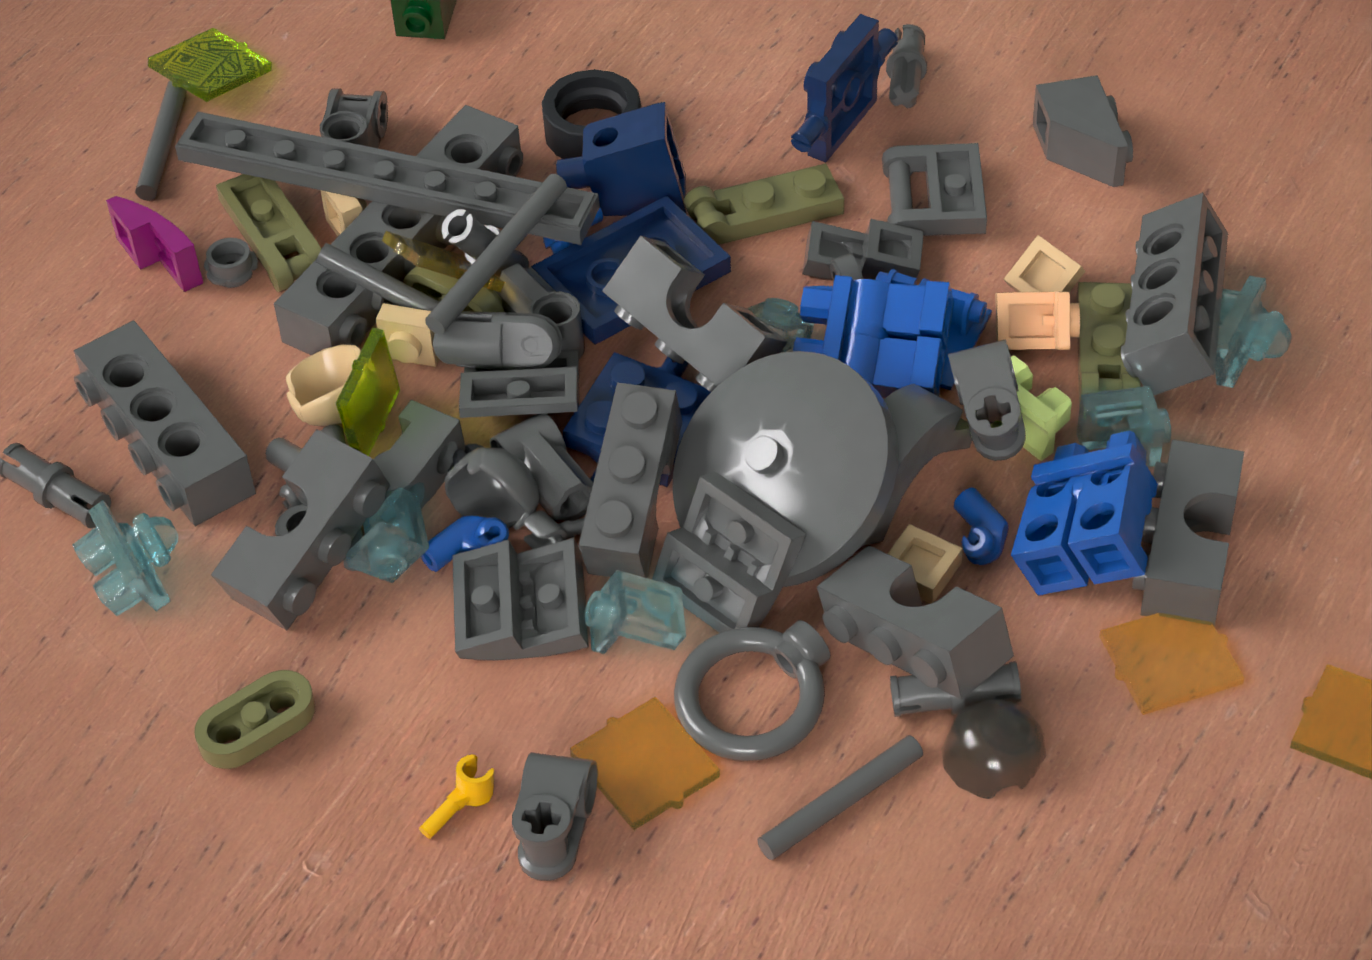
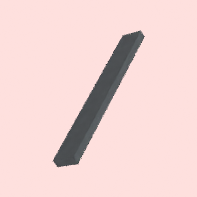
(378, 175)

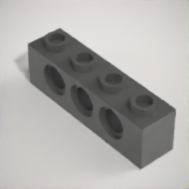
(1176, 295)
(163, 423)

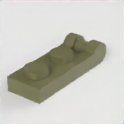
(765, 204)
(269, 227)
(1102, 336)

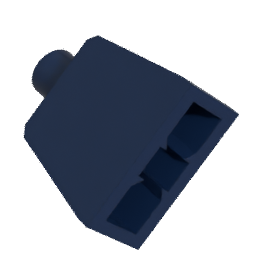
(629, 161)

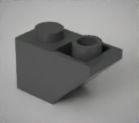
(1082, 129)

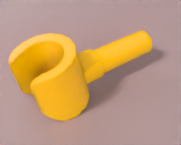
(467, 791)

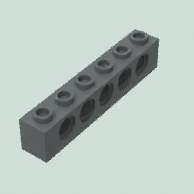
(331, 310)

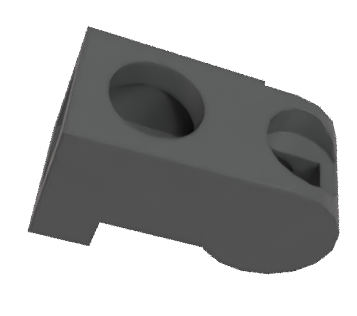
(422, 452)

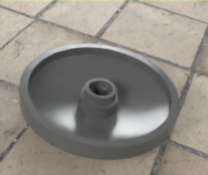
(802, 442)

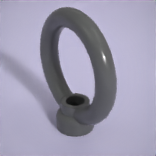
(797, 652)

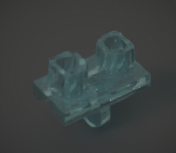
(1247, 331)
(132, 552)

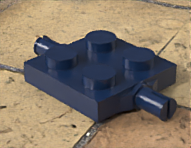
(842, 87)
(588, 425)

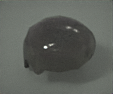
(993, 747)

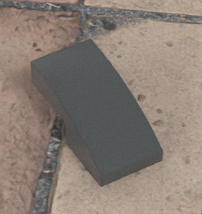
(879, 249)

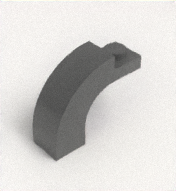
(923, 429)

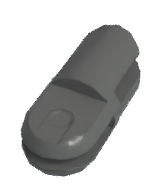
(499, 341)

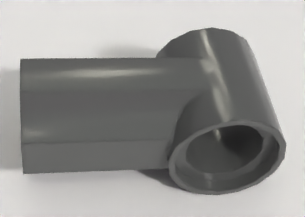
(529, 293)
(560, 481)

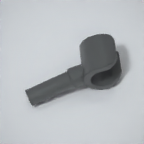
(547, 531)

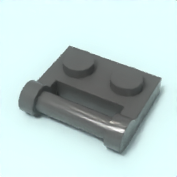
(952, 184)

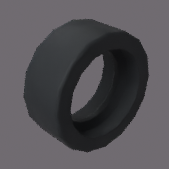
(581, 92)

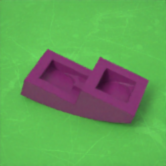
(153, 239)

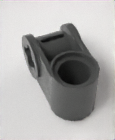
(355, 117)
(989, 394)
(552, 813)

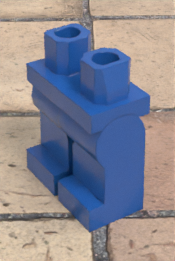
(882, 329)
(1086, 516)

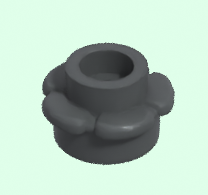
(230, 262)

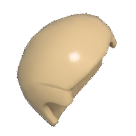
(318, 383)

